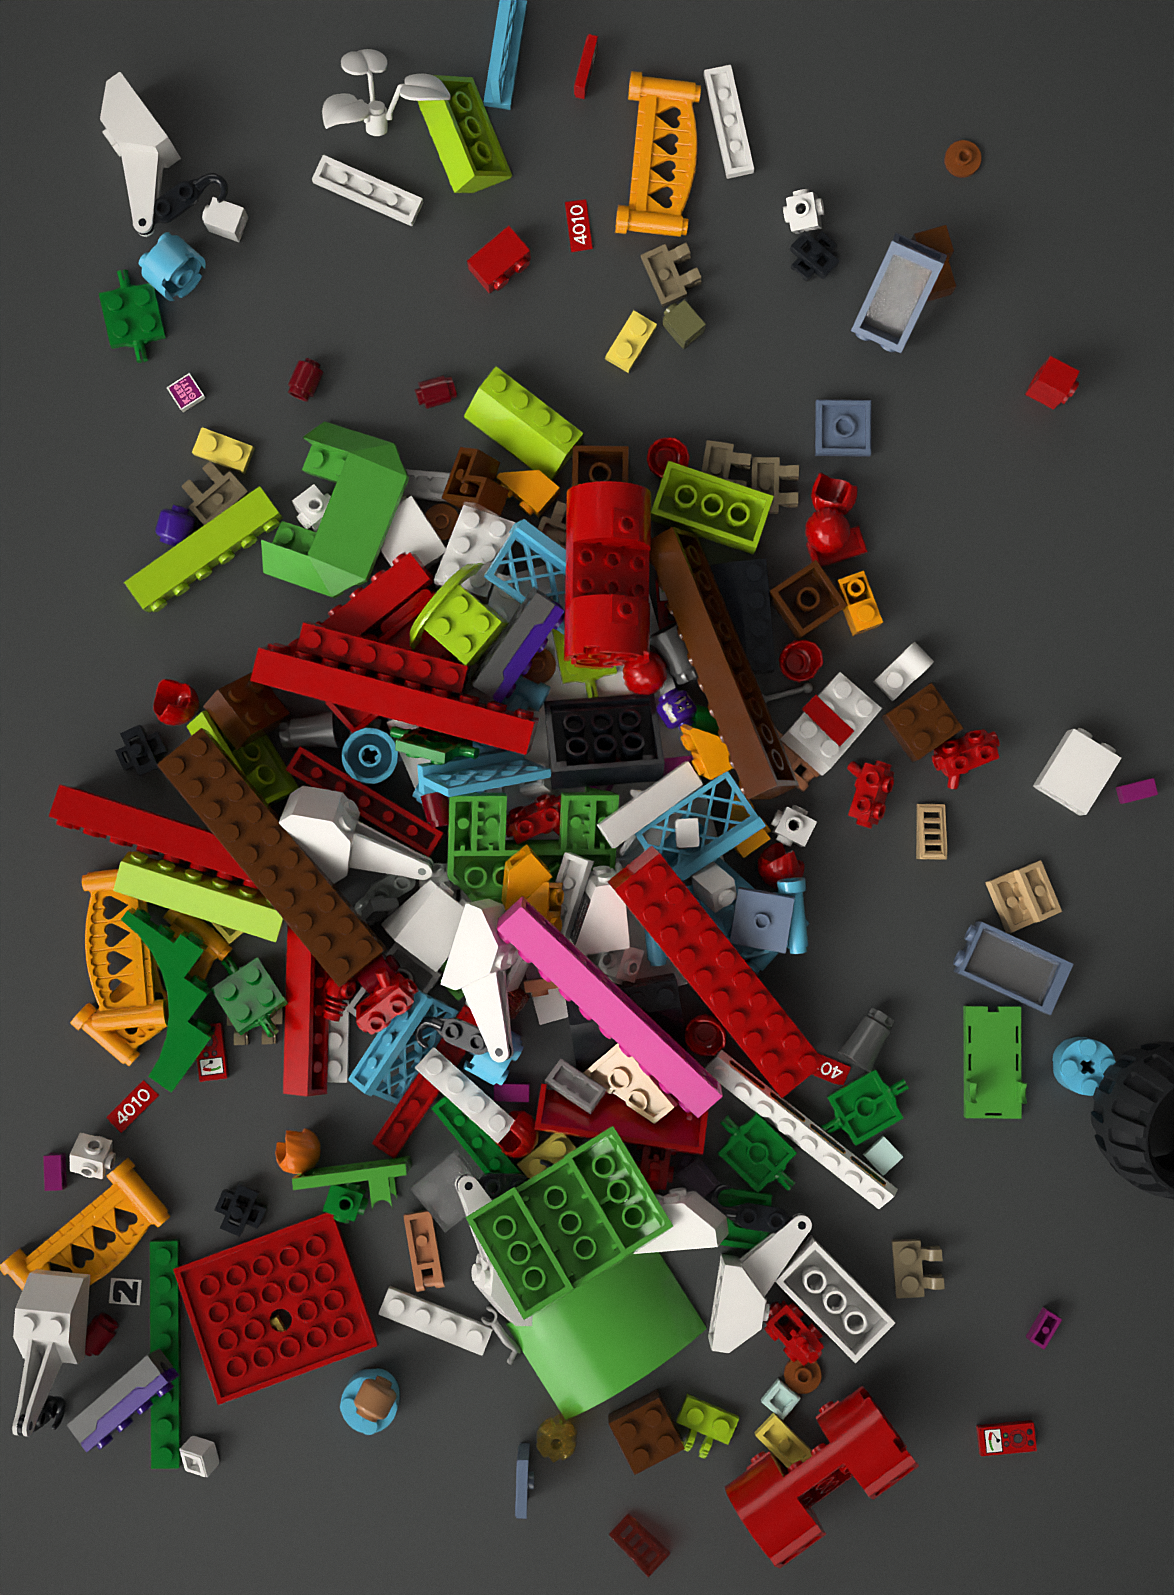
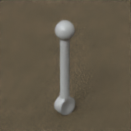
(806, 688)

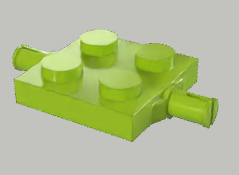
(574, 674)

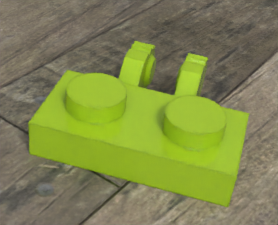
(708, 1420)

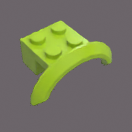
(459, 619)

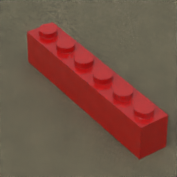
(379, 599)
(383, 657)
(369, 802)
(304, 1022)

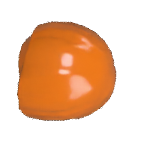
(299, 1151)

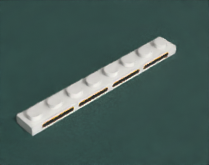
(801, 1130)

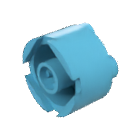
(172, 266)
(384, 760)
(490, 1070)
(1069, 1070)
(349, 1409)

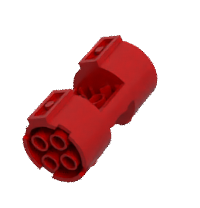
(607, 575)
(779, 1501)

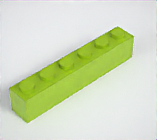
(204, 550)
(198, 895)

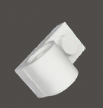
(903, 671)

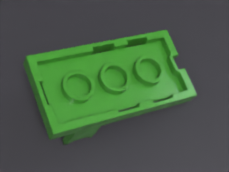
(995, 1063)
(379, 1174)

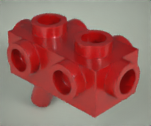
(964, 754)
(871, 792)
(535, 818)
(387, 1001)
(655, 1167)
(800, 1340)

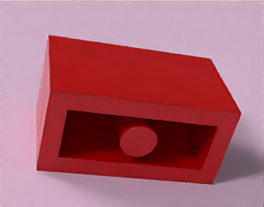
(499, 260)
(1053, 383)

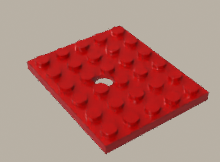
(289, 1269)

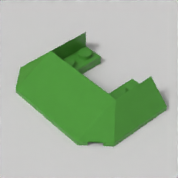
(356, 518)
(479, 845)

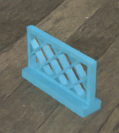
(505, 54)
(543, 548)
(487, 772)
(719, 845)
(393, 1041)

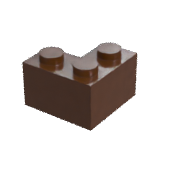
(939, 240)
(473, 482)

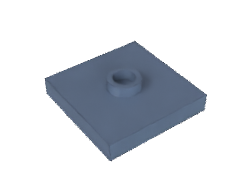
(843, 428)
(762, 919)
(524, 1480)

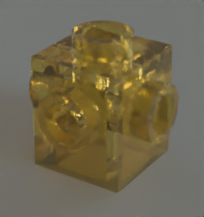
(556, 1429)

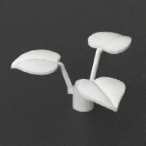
(347, 109)

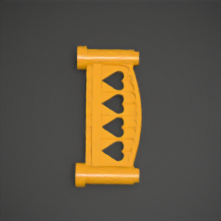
(654, 98)
(139, 1006)
(120, 1042)
(126, 1193)

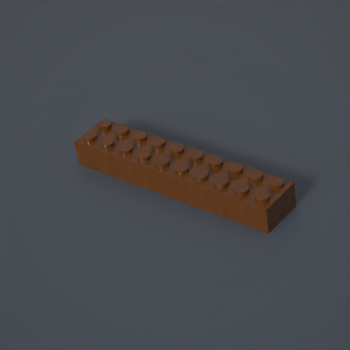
(721, 665)
(271, 857)

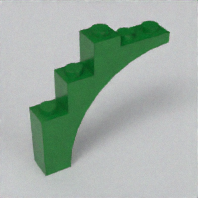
(176, 958)

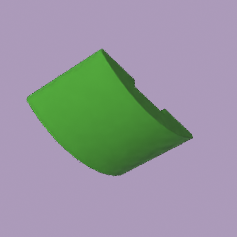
(569, 1223)
(609, 1333)

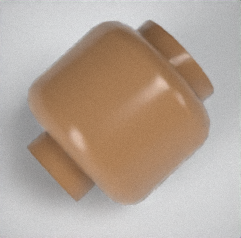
(375, 1399)

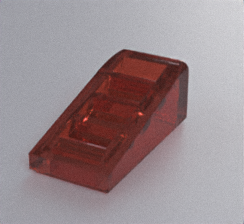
(516, 1001)
(638, 1559)

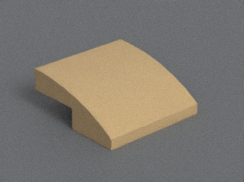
(1023, 897)

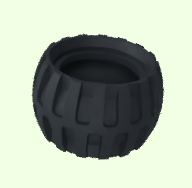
(1124, 1115)

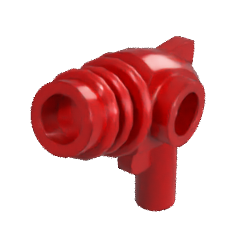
(338, 995)

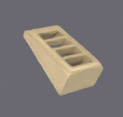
(941, 854)

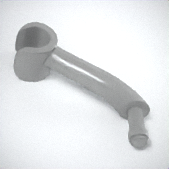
(504, 1337)

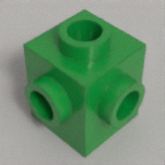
(339, 1208)

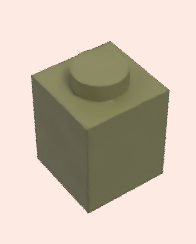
(683, 323)

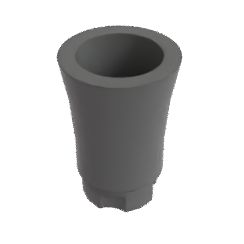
(673, 653)
(311, 731)
(867, 1040)

